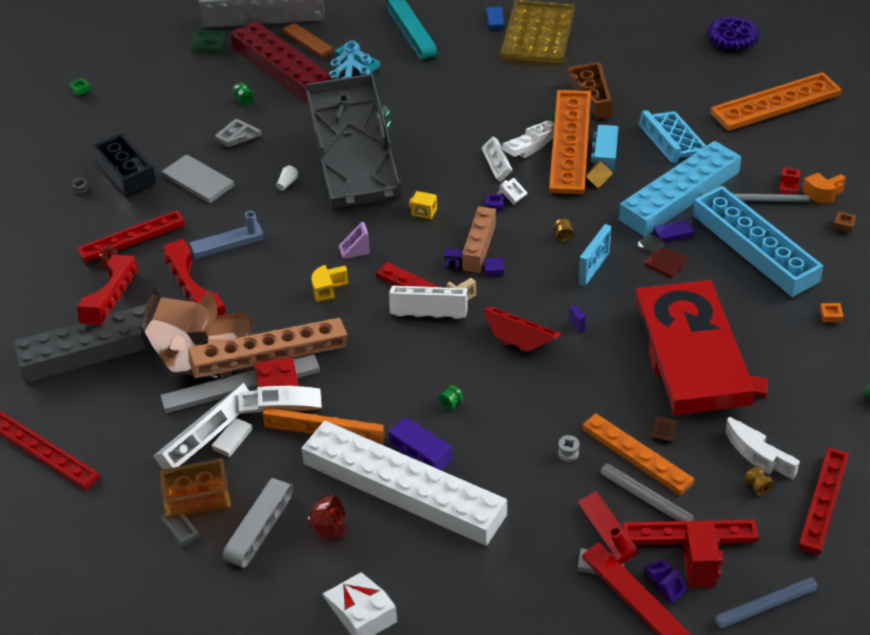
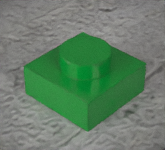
(79, 86)

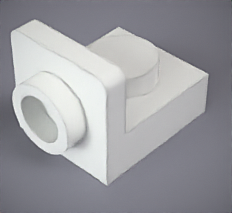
(512, 190)

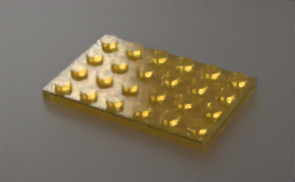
(538, 31)

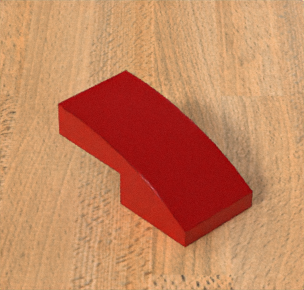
(789, 181)

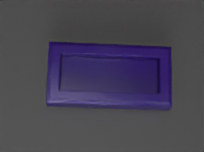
(673, 231)

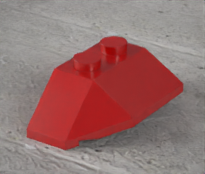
(518, 330)

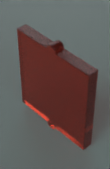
(666, 262)

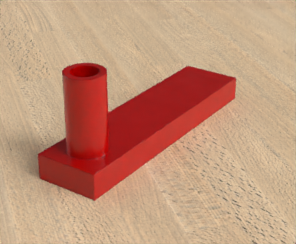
(608, 527)

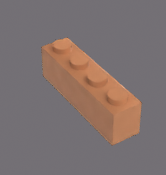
(478, 239)

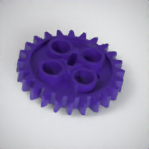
(733, 33)

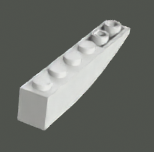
(200, 431)

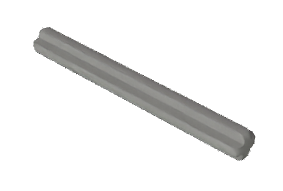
(645, 494)

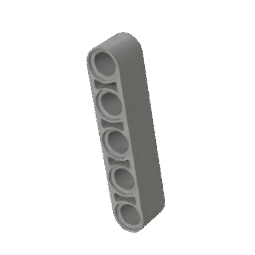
(257, 523)

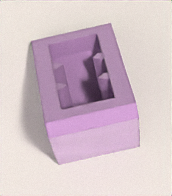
(356, 243)

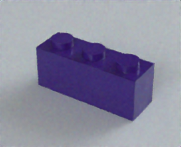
(420, 444)

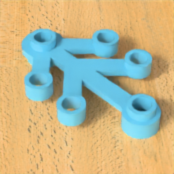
(350, 50)

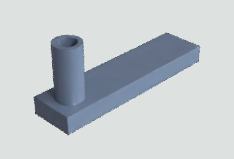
(229, 239)

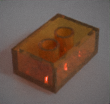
(195, 488)

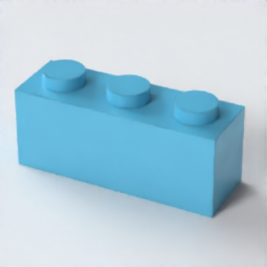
(605, 146)

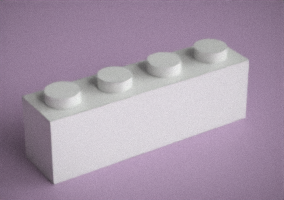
(428, 301)

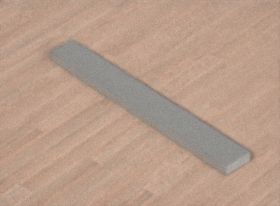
(221, 388)

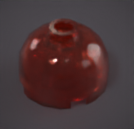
(327, 517)

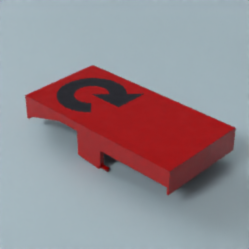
(694, 348)

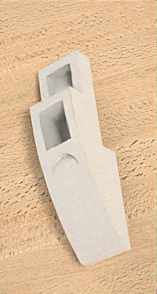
(532, 141)
(280, 397)
(753, 447)

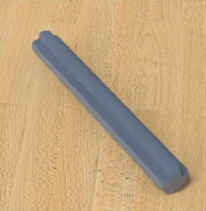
(765, 603)

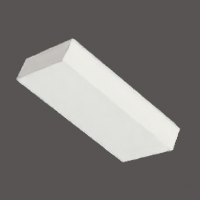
(232, 437)

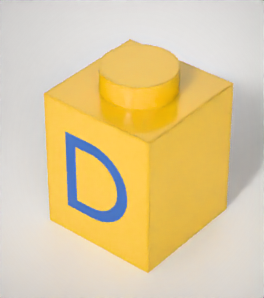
(423, 205)

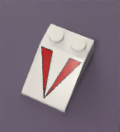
(361, 606)

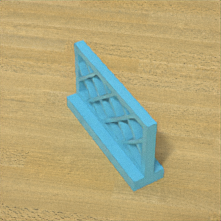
(666, 140)

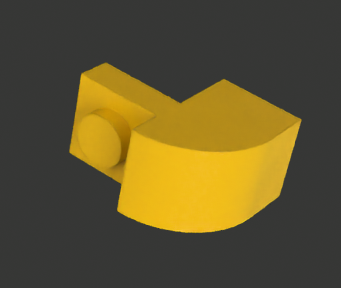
(324, 281)

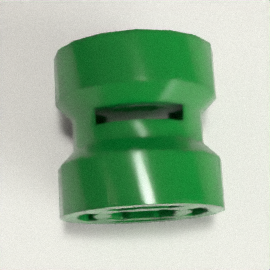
(243, 93)

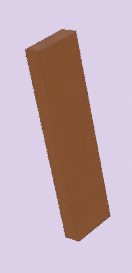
(307, 40)

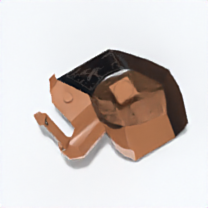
(176, 325)

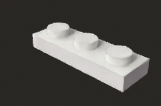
(496, 159)

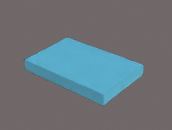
(594, 255)

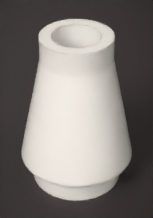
(287, 176)

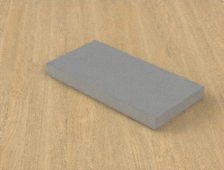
(198, 178)

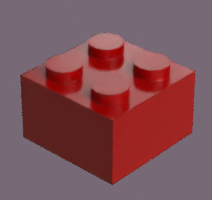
(702, 555)

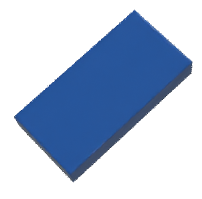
(495, 18)

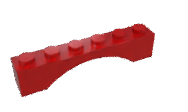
(179, 259)
(97, 306)

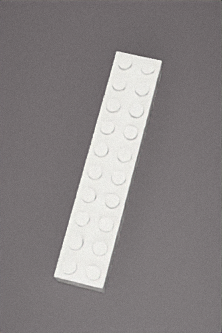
(405, 482)

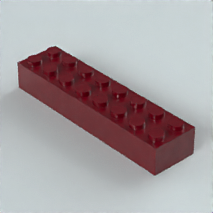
(277, 59)

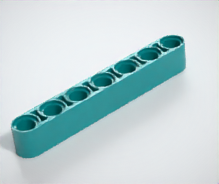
(412, 28)

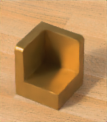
(598, 174)

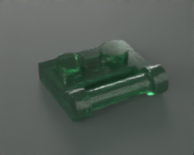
(208, 41)

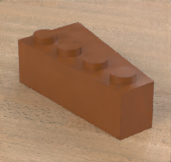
(591, 78)

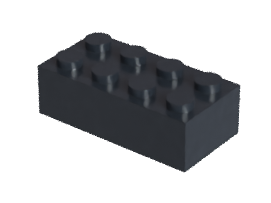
(124, 164)

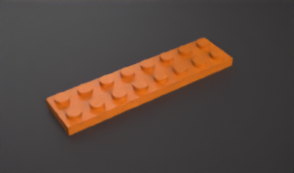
(775, 101)
(570, 142)

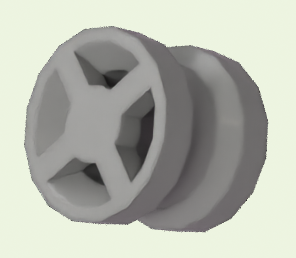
(568, 448)

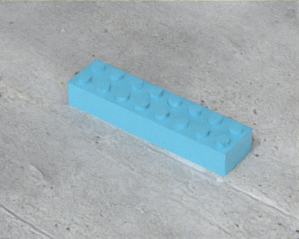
(679, 188)
(758, 241)

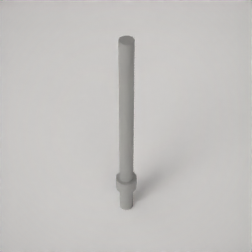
(772, 197)

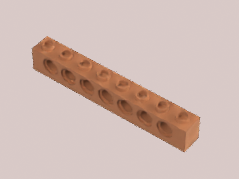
(272, 345)

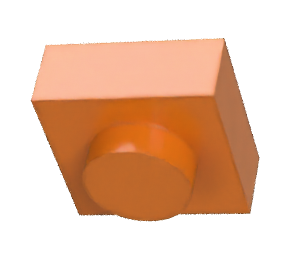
(831, 312)

